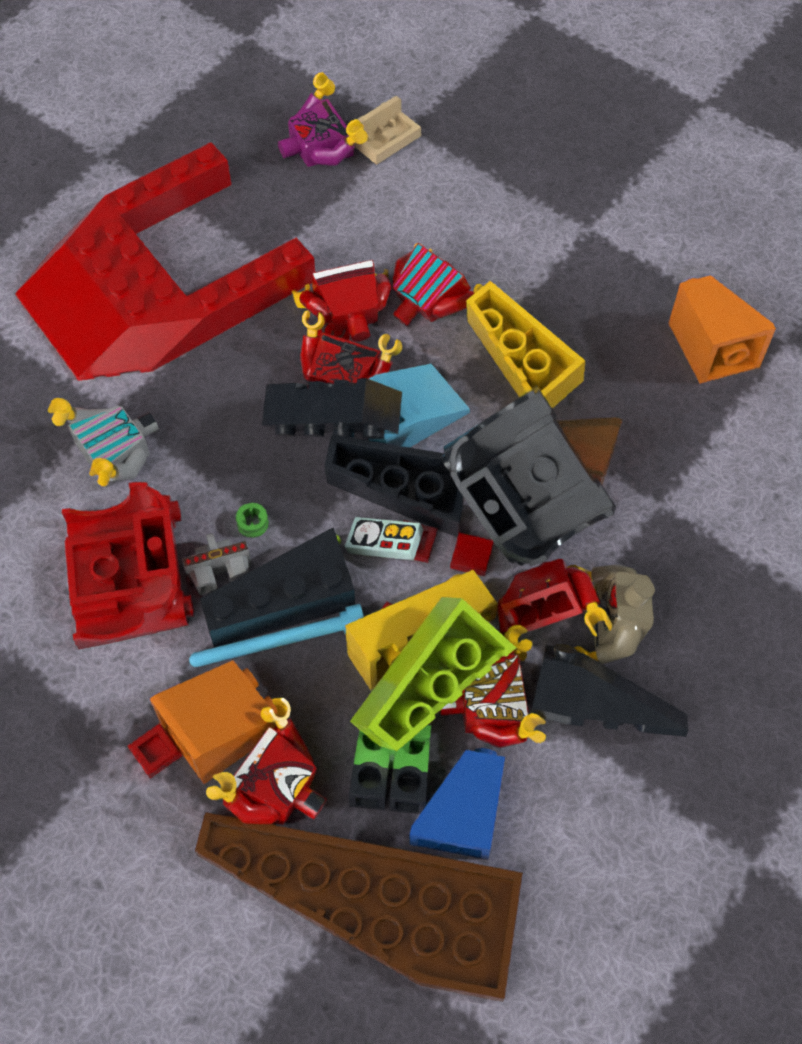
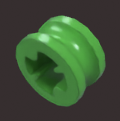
(253, 530)

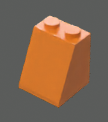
(718, 329)
(214, 717)

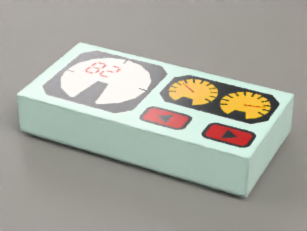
(384, 538)

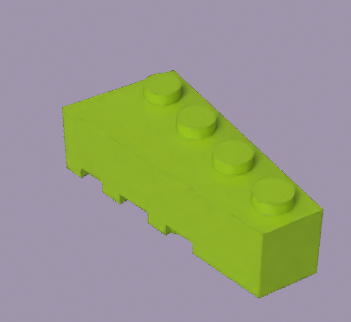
(430, 672)

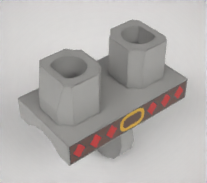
(215, 560)

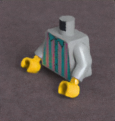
(107, 439)

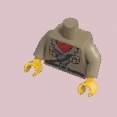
(629, 607)

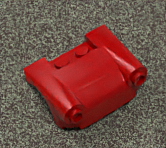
(125, 569)

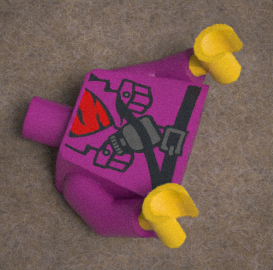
(319, 131)

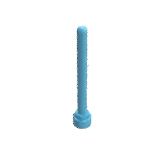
(278, 638)

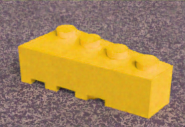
(523, 346)
(381, 636)

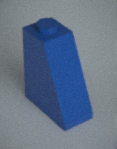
(463, 808)

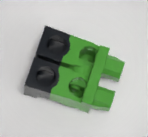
(409, 774)

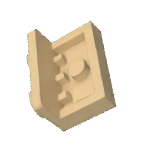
(387, 131)

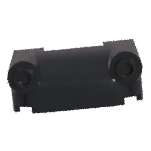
(526, 480)

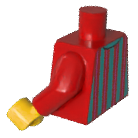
(428, 286)

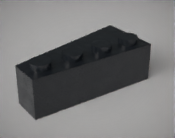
(334, 408)
(398, 479)
(281, 593)

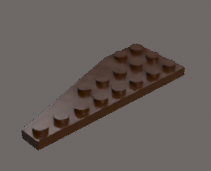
(412, 911)

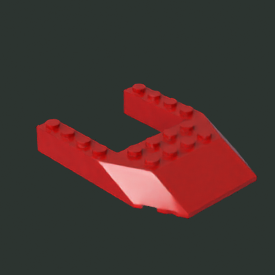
(115, 305)

